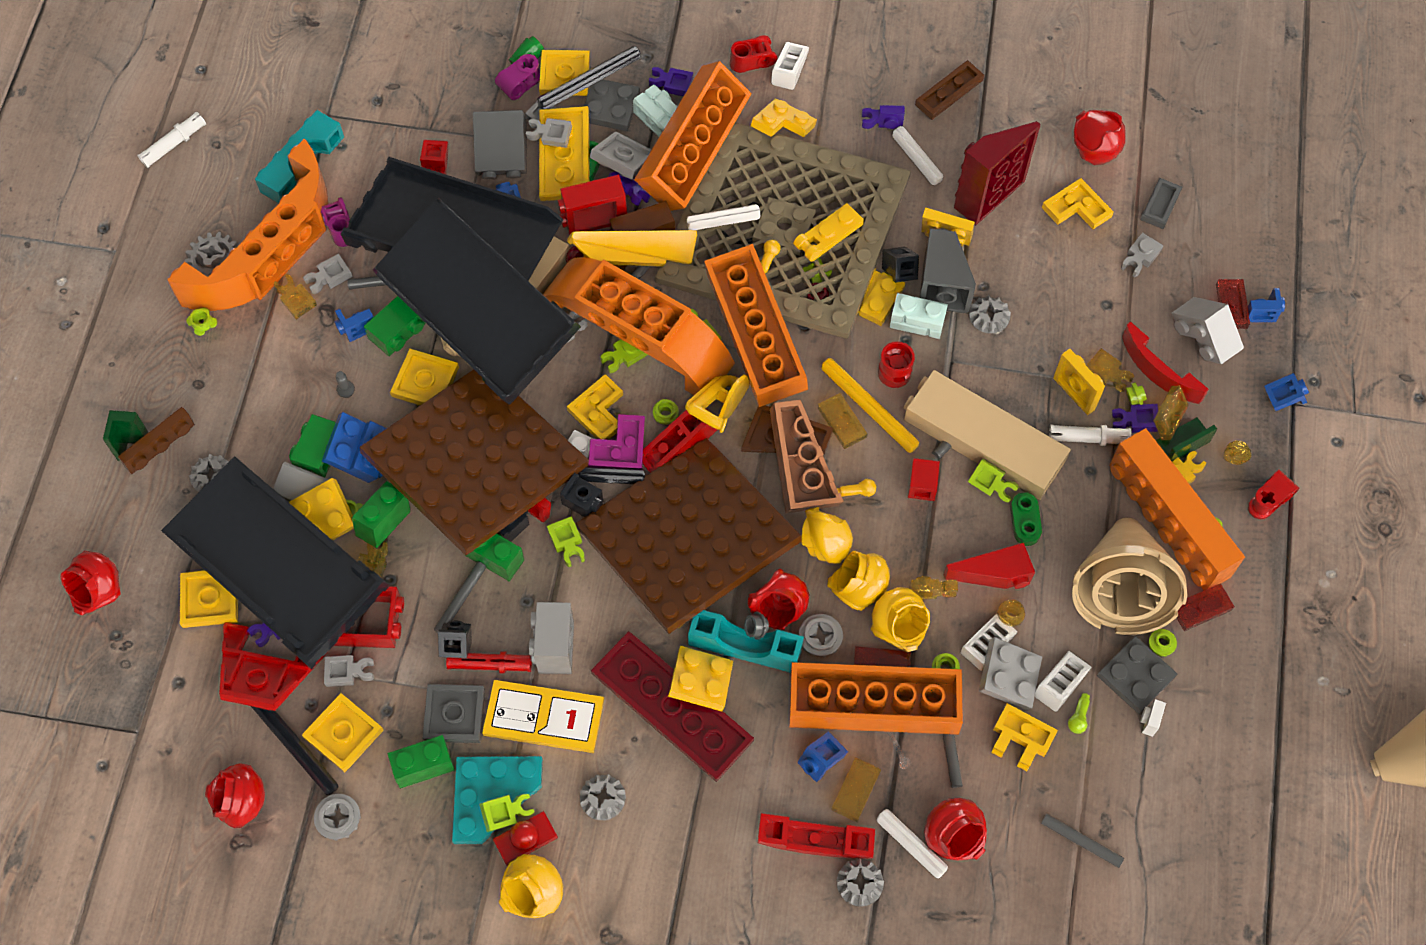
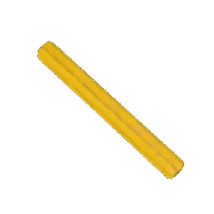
(870, 405)

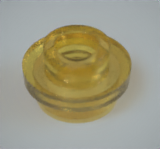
(1237, 453)
(1014, 607)

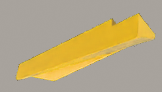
(636, 247)

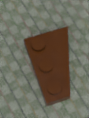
(761, 437)

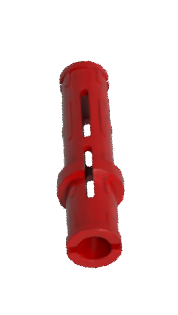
(502, 662)

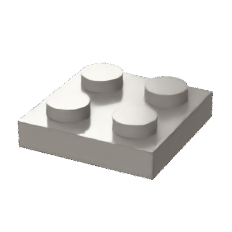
(620, 154)
(1010, 673)

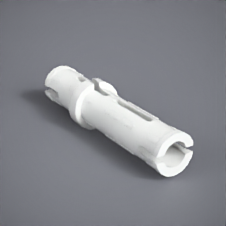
(179, 134)
(1089, 434)

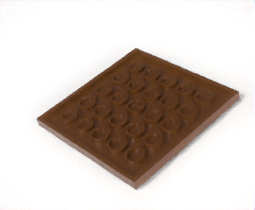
(473, 460)
(688, 534)

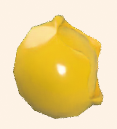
(826, 536)
(860, 580)
(900, 618)
(531, 887)

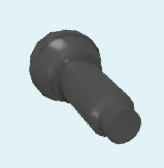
(344, 388)

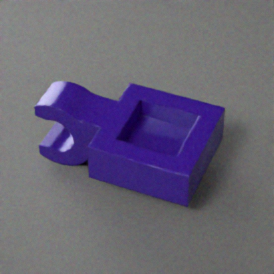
(886, 117)

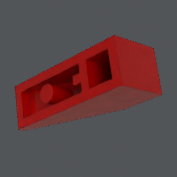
(675, 440)
(997, 569)

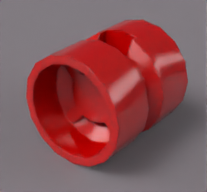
(896, 364)

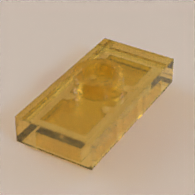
(1171, 412)
(843, 420)
(856, 789)

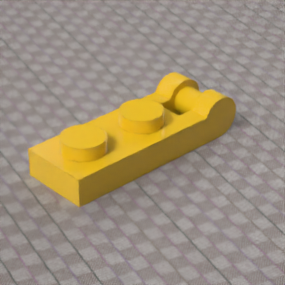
(829, 232)

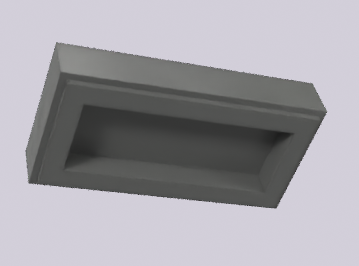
(1161, 203)

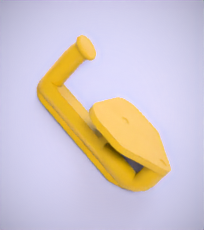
(716, 390)

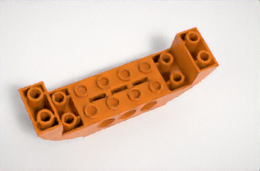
(267, 250)
(642, 319)

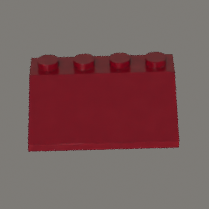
(994, 170)

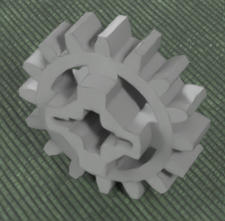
(209, 252)

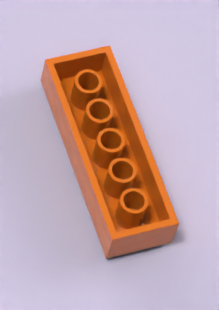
(693, 136)
(756, 325)
(1175, 510)
(876, 698)

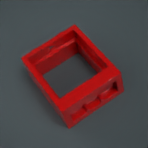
(589, 195)
(394, 627)

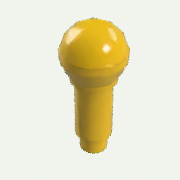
(771, 249)
(866, 488)

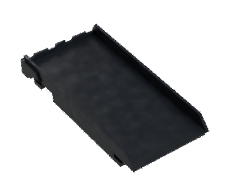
(404, 192)
(475, 301)
(274, 561)

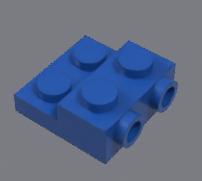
(345, 444)

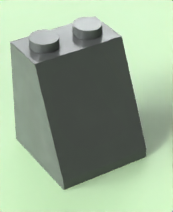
(500, 143)
(947, 272)

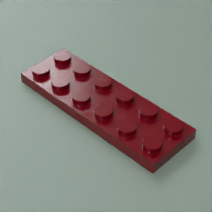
(644, 683)

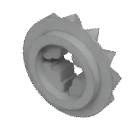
(982, 321)
(202, 467)
(828, 626)
(328, 808)
(609, 808)
(850, 891)

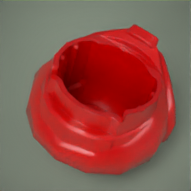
(1099, 136)
(91, 582)
(780, 599)
(236, 795)
(956, 830)

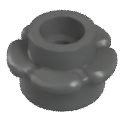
(756, 625)

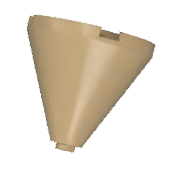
(1129, 582)
(1404, 755)

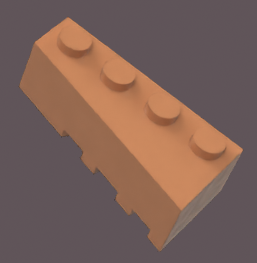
(800, 460)

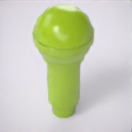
(1078, 723)

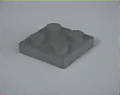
(611, 104)
(1137, 675)
(454, 713)

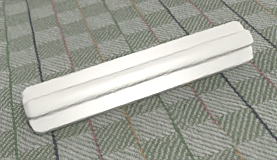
(917, 155)
(723, 217)
(912, 843)

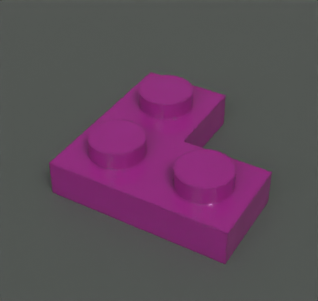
(625, 450)

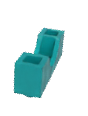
(321, 134)
(718, 635)

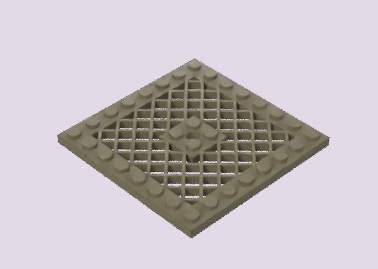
(819, 160)

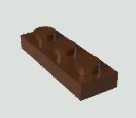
(949, 90)
(156, 440)

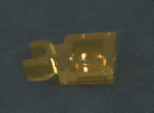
(296, 298)
(1108, 369)
(375, 558)
(931, 588)

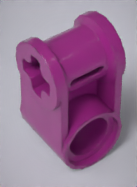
(516, 79)
(336, 218)

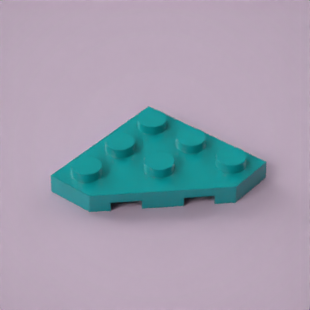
(488, 779)

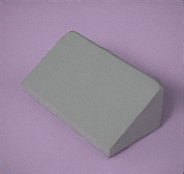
(295, 481)

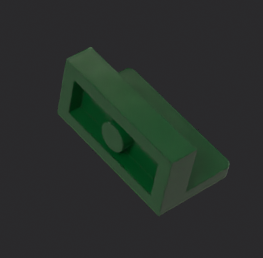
(121, 429)
(1187, 439)

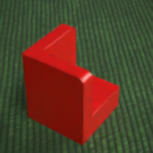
(924, 479)

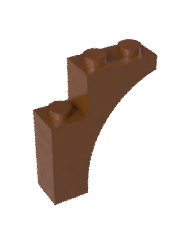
(652, 218)

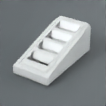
(788, 66)
(973, 654)
(1053, 695)

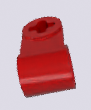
(751, 53)
(1272, 495)

